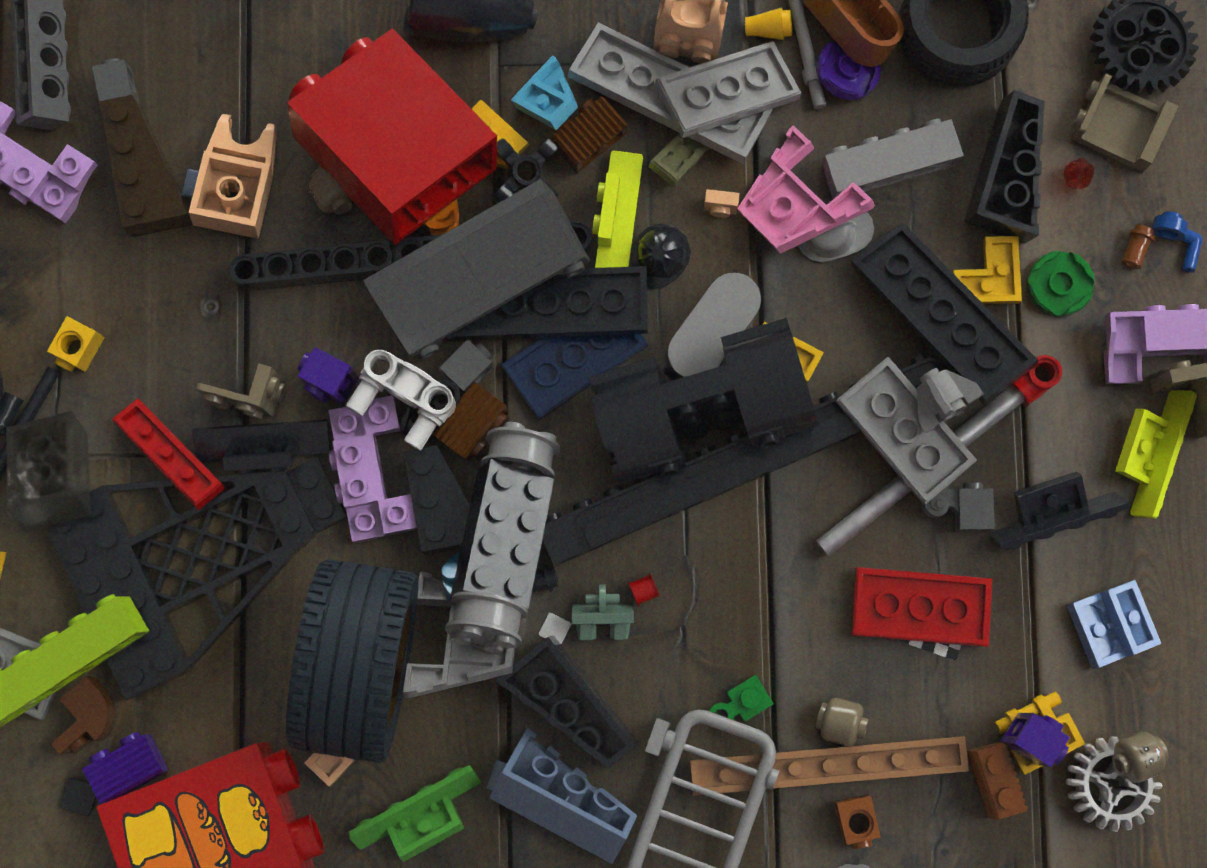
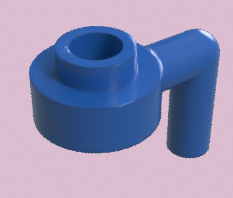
(1173, 227)

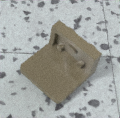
(1192, 378)
(262, 399)

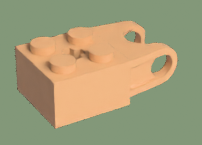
(690, 29)
(237, 169)

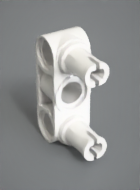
(409, 386)

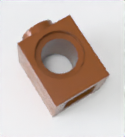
(845, 809)

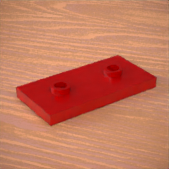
(921, 607)

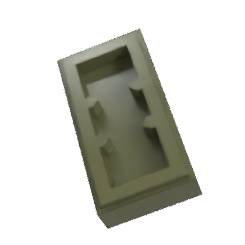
(677, 158)

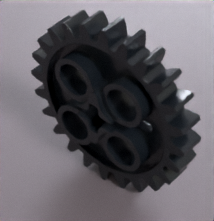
(1156, 67)

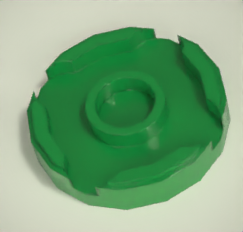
(1060, 283)

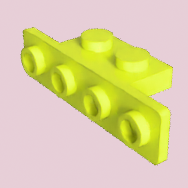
(618, 210)
(1153, 451)

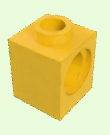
(69, 332)

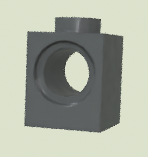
(114, 79)
(467, 365)

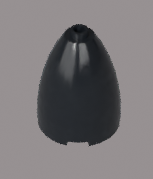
(469, 19)

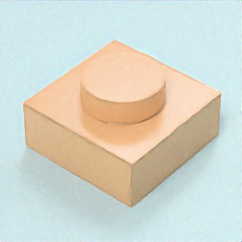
(721, 203)
(328, 767)

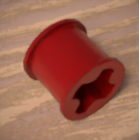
(643, 589)

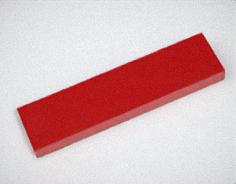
(168, 454)

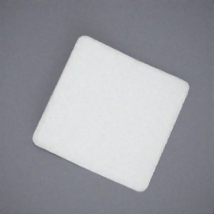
(555, 626)

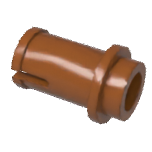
(1138, 245)

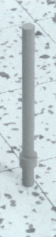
(808, 58)

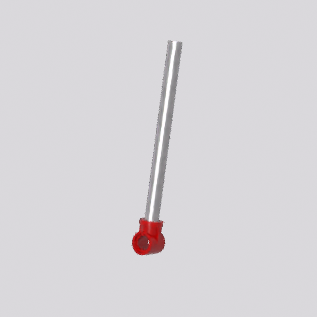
(1023, 392)

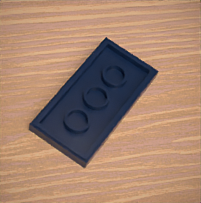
(560, 367)

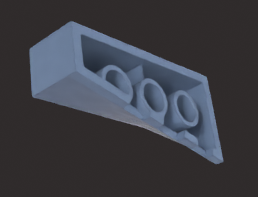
(562, 799)

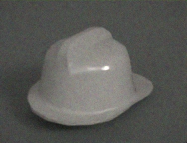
(841, 240)

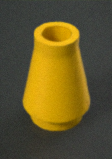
(770, 24)

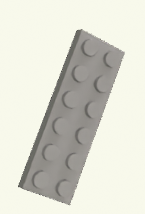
(628, 75)

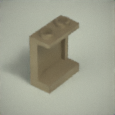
(1122, 124)

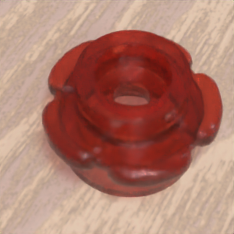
(1078, 173)

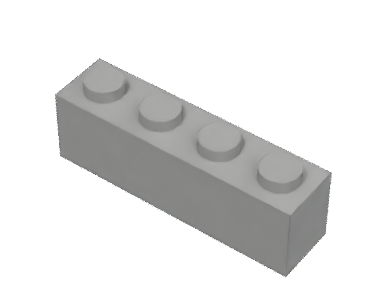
(894, 158)

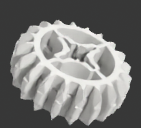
(1108, 798)

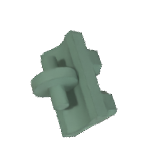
(602, 609)

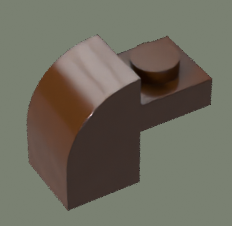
(94, 714)

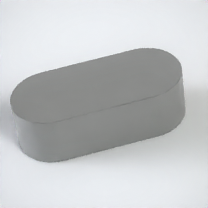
(724, 309)

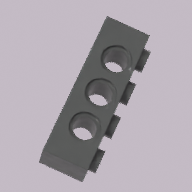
(31, 73)

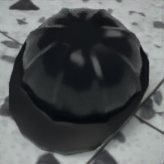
(663, 252)

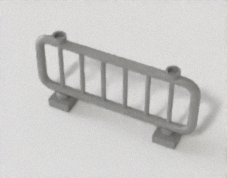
(675, 742)

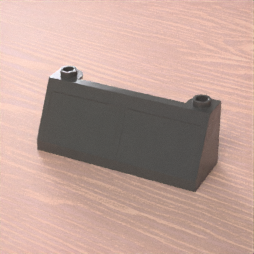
(477, 268)

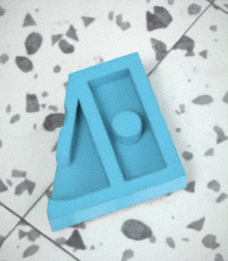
(547, 95)

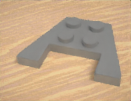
(461, 662)

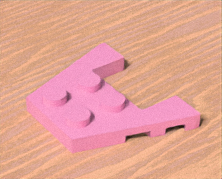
(787, 209)

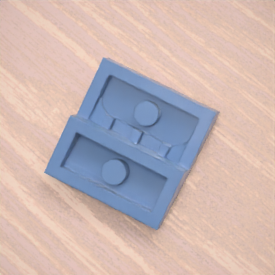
(1113, 624)

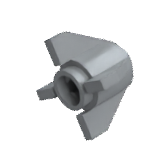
(943, 396)

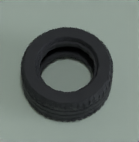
(961, 65)

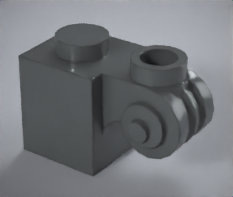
(971, 507)

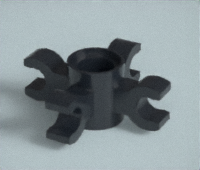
(513, 159)

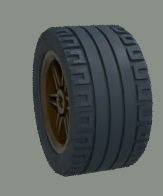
(351, 660)

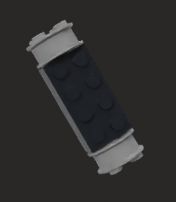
(503, 538)

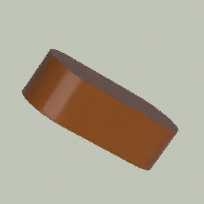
(860, 27)

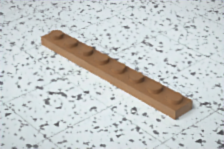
(839, 764)

